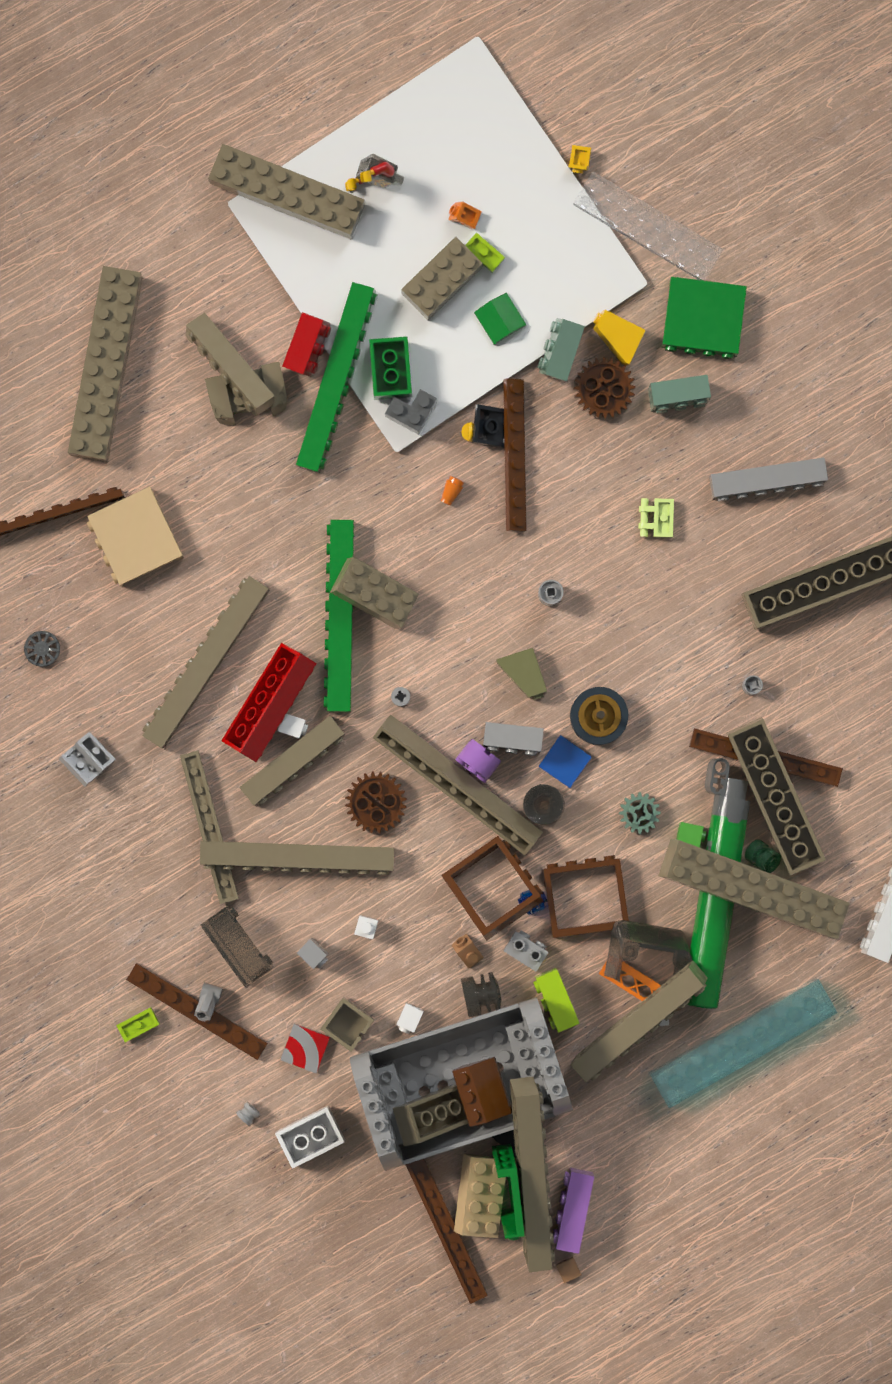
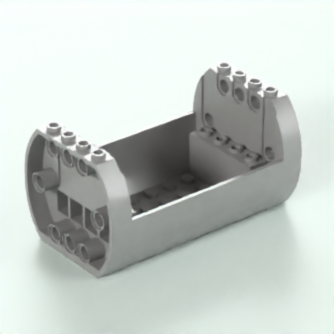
(398, 1070)

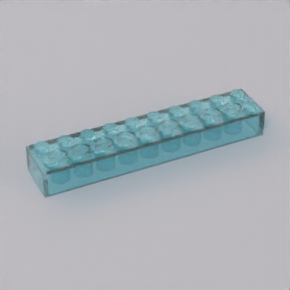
(742, 1042)

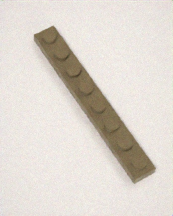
(207, 821)

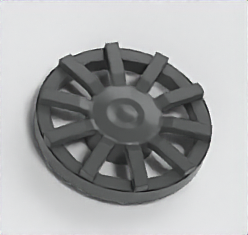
(42, 648)

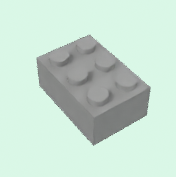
(513, 738)

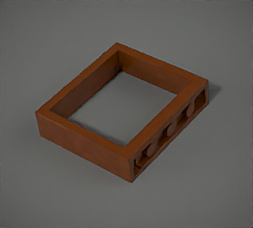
(572, 866)
(511, 916)

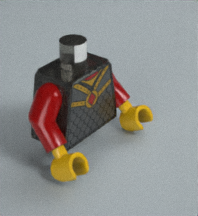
(377, 172)

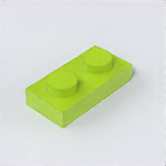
(485, 252)
(138, 1024)

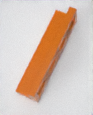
(636, 975)

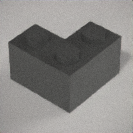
(412, 416)

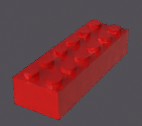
(269, 702)

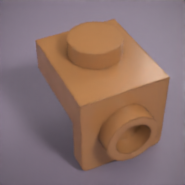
(467, 951)

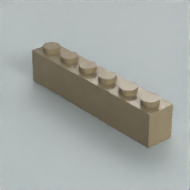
(229, 364)
(292, 760)

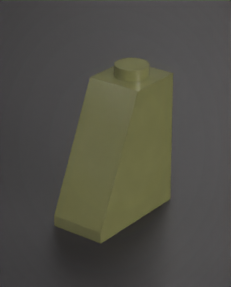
(524, 672)

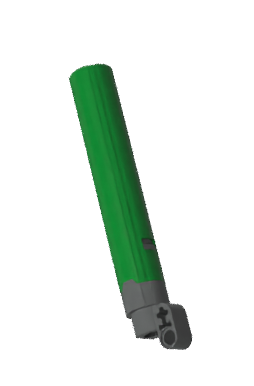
(714, 914)

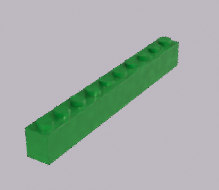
(336, 377)
(340, 620)

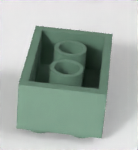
(560, 349)
(679, 394)

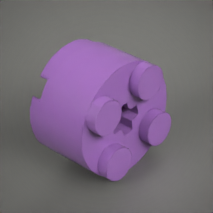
(478, 760)

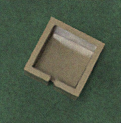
(347, 1023)

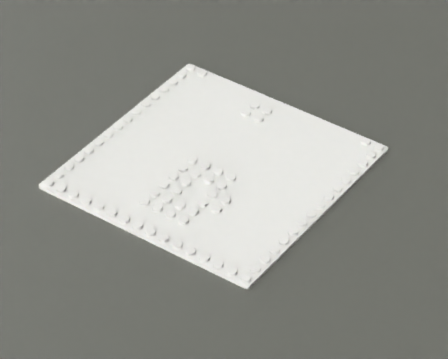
(455, 139)

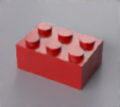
(307, 344)

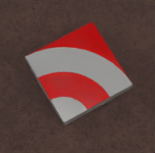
(305, 1048)

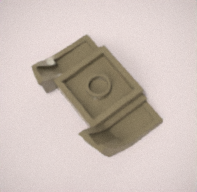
(226, 404)

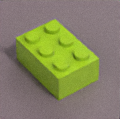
(556, 1000)

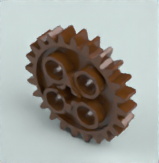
(613, 402)
(364, 816)

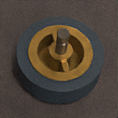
(599, 715)

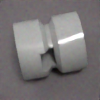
(550, 593)

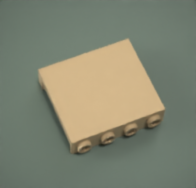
(134, 536)

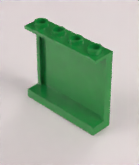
(704, 317)
(506, 1167)

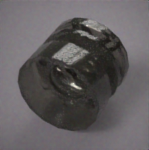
(533, 800)
(481, 994)

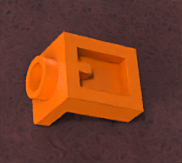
(464, 214)

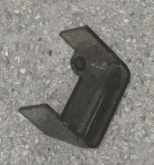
(630, 936)
(236, 946)

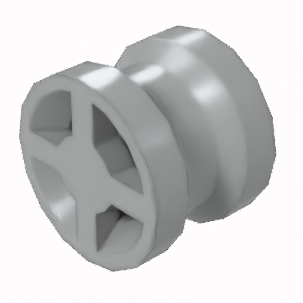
(402, 696)
(248, 1114)

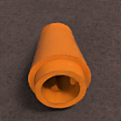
(451, 490)

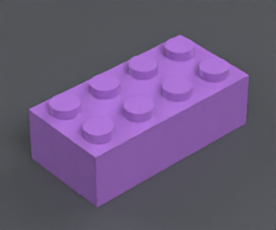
(574, 1210)

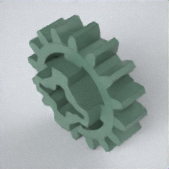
(647, 816)

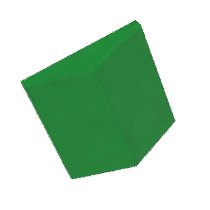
(499, 318)

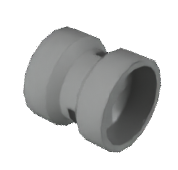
(755, 684)

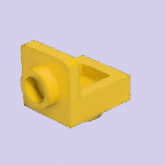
(579, 159)

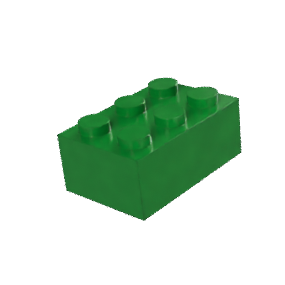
(390, 368)

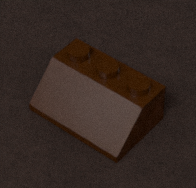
(482, 1091)

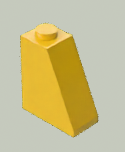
(619, 335)

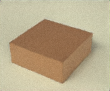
(568, 1269)

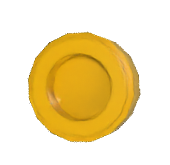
(467, 431)

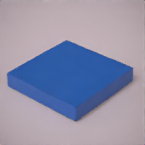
(565, 761)

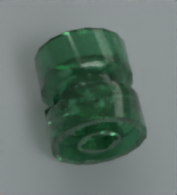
(763, 856)

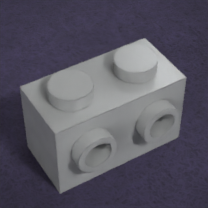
(525, 950)

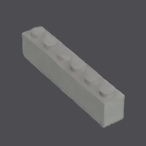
(768, 478)

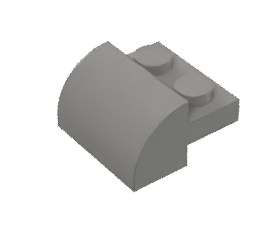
(87, 759)

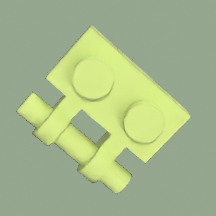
(663, 518)

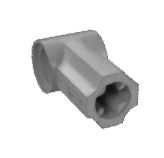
(208, 998)

